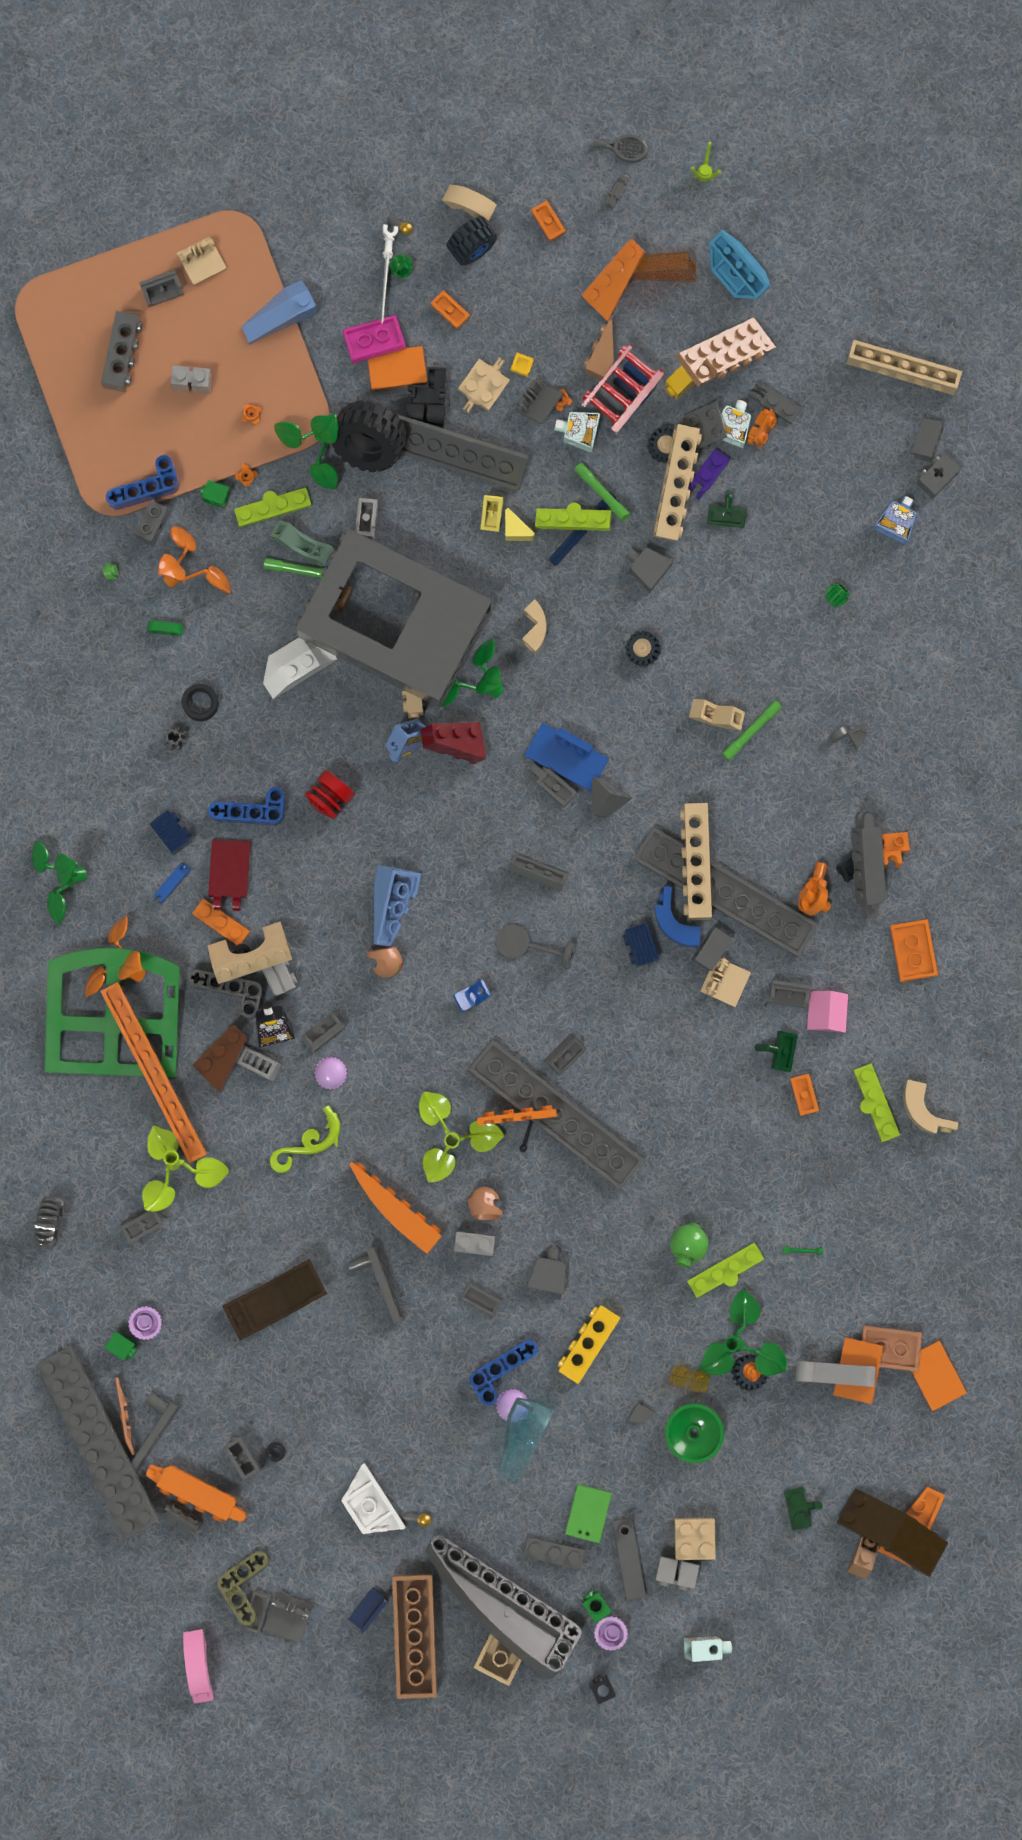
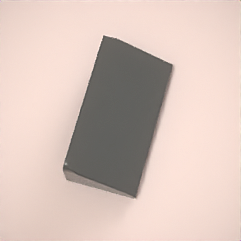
(565, 1054)

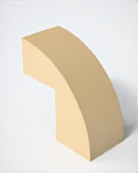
(469, 200)
(535, 637)
(721, 716)

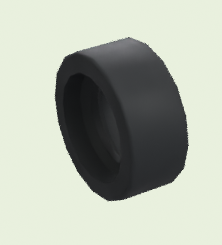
(200, 688)

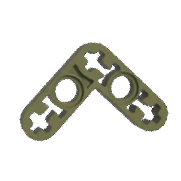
(235, 1588)

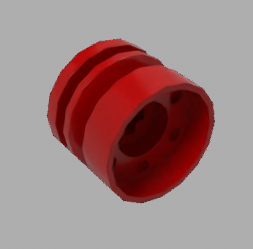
(329, 794)

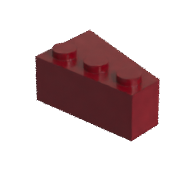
(455, 739)

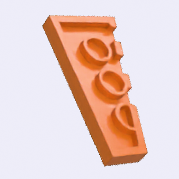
(610, 284)
(509, 1115)
(922, 1510)

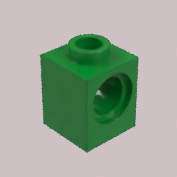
(215, 494)
(121, 1346)
(598, 1614)

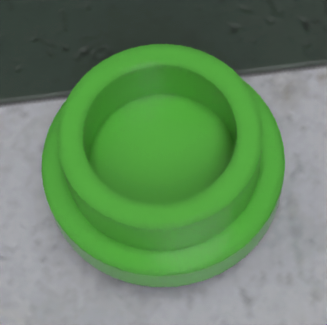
(110, 571)

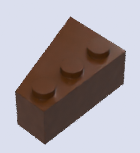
(220, 1059)

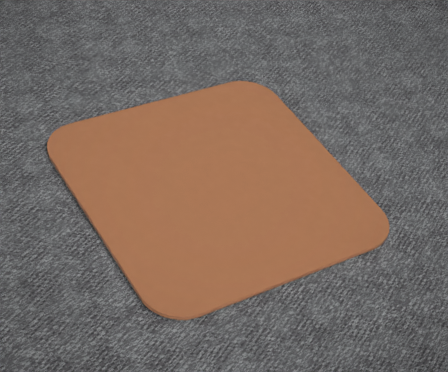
(119, 434)

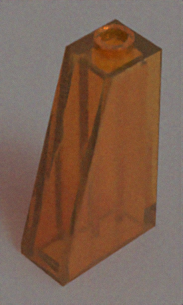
(666, 267)

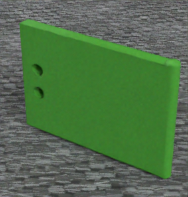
(588, 1513)

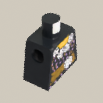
(272, 1025)

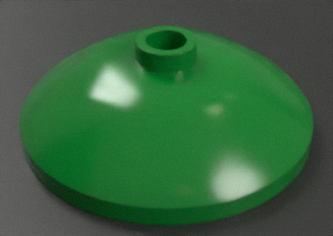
(708, 1438)

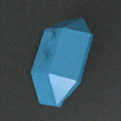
(737, 267)

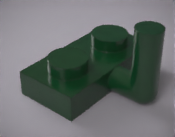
(726, 514)
(783, 1051)
(798, 1508)

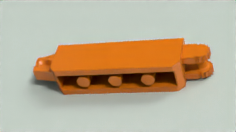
(197, 1492)

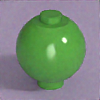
(689, 1244)

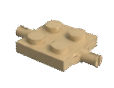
(483, 385)

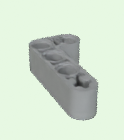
(835, 1373)

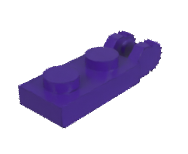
(709, 472)

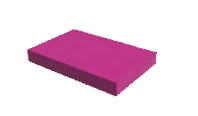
(374, 339)

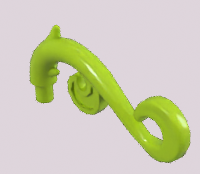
(332, 1137)

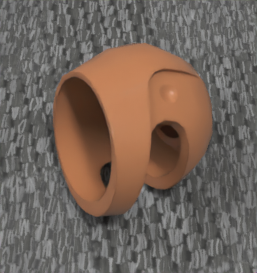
(388, 961)
(481, 1204)

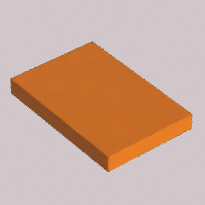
(398, 369)
(913, 950)
(860, 1354)
(937, 1377)

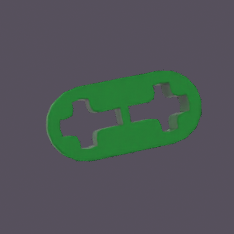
(165, 628)

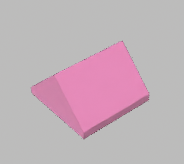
(827, 1011)

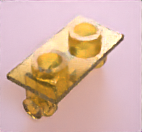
(681, 1375)

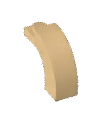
(915, 1107)

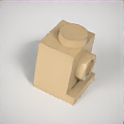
(412, 705)

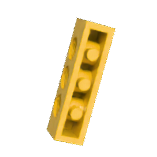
(609, 1321)

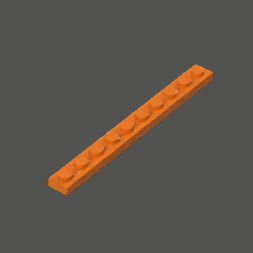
(153, 1072)

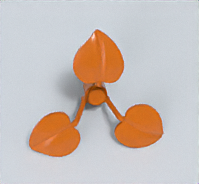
(174, 573)
(131, 967)

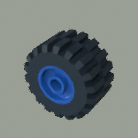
(471, 241)

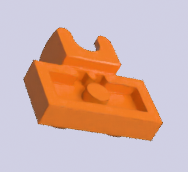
(893, 846)

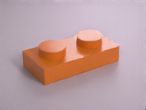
(548, 221)
(450, 310)
(804, 1094)

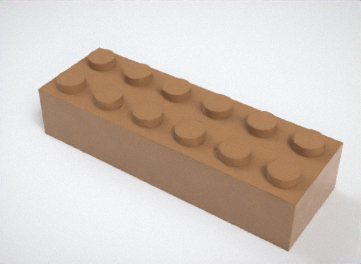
(414, 1636)

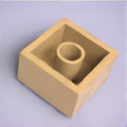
(694, 1538)
(498, 1661)

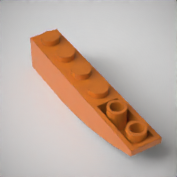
(398, 1212)

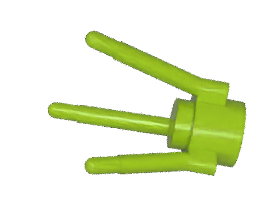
(704, 171)

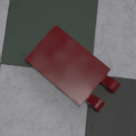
(229, 872)

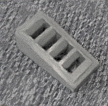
(273, 1070)

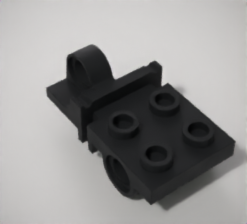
(425, 402)

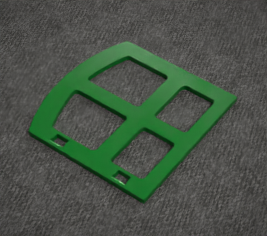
(57, 1022)

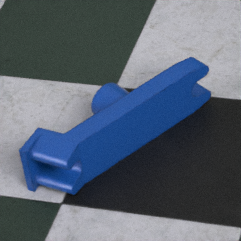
(172, 882)

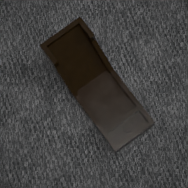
(274, 1300)
(893, 1531)

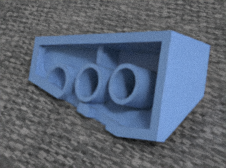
(283, 310)
(391, 895)

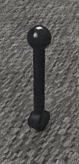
(523, 1148)

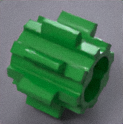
(401, 266)
(837, 595)

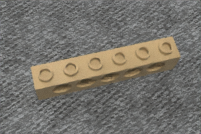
(904, 367)
(665, 509)
(697, 812)

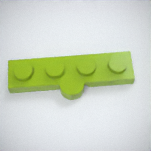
(272, 507)
(573, 519)
(875, 1103)
(726, 1270)

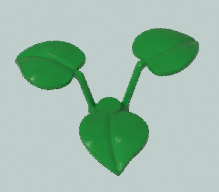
(324, 430)
(489, 683)
(66, 874)
(717, 1356)

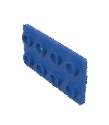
(566, 756)

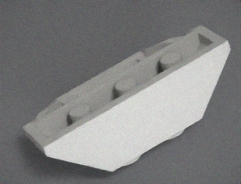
(293, 665)

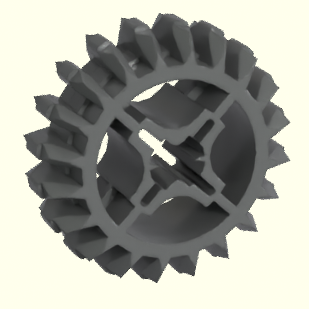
(48, 1222)

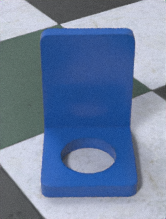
(471, 996)

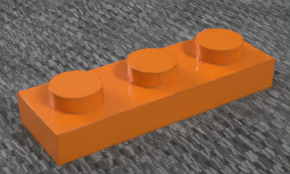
(221, 922)

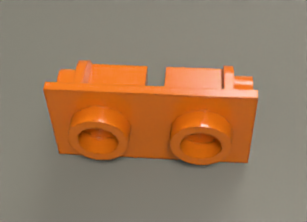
(765, 421)

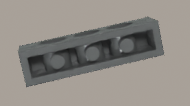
(122, 323)

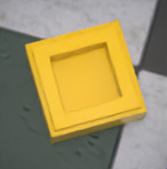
(522, 364)

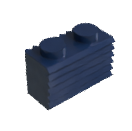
(171, 832)
(641, 945)

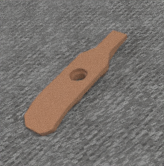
(124, 1418)

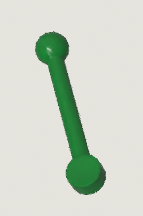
(786, 1250)

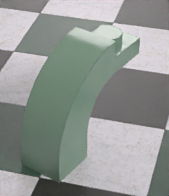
(300, 544)

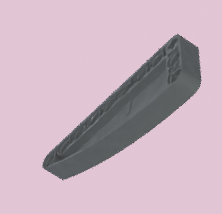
(512, 1624)

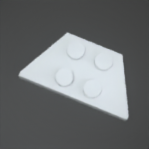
(370, 1505)

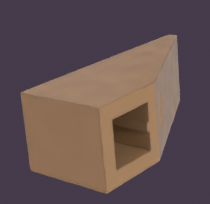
(602, 357)
(863, 1558)

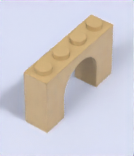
(270, 953)

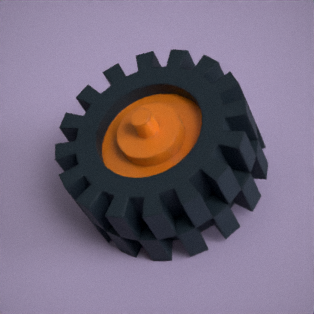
(746, 1373)

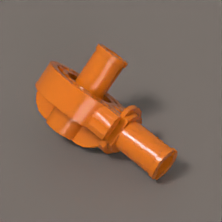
(815, 892)

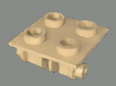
(201, 260)
(726, 982)

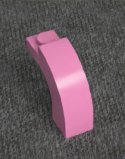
(196, 1666)

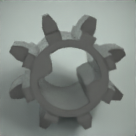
(177, 733)

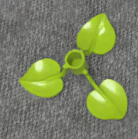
(163, 1145)
(437, 1163)

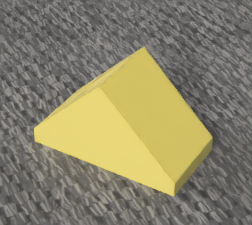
(491, 513)
(516, 529)

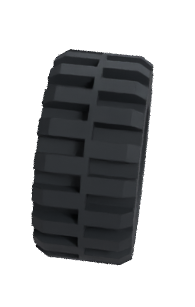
(374, 421)

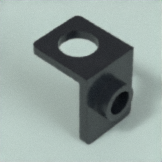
(598, 1681)

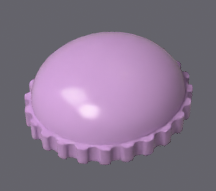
(330, 1073)
(144, 1322)
(506, 1401)
(611, 1633)

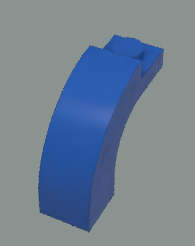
(678, 933)

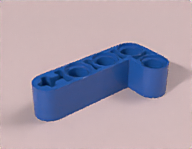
(142, 486)
(246, 810)
(505, 1367)

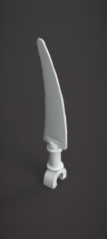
(387, 254)

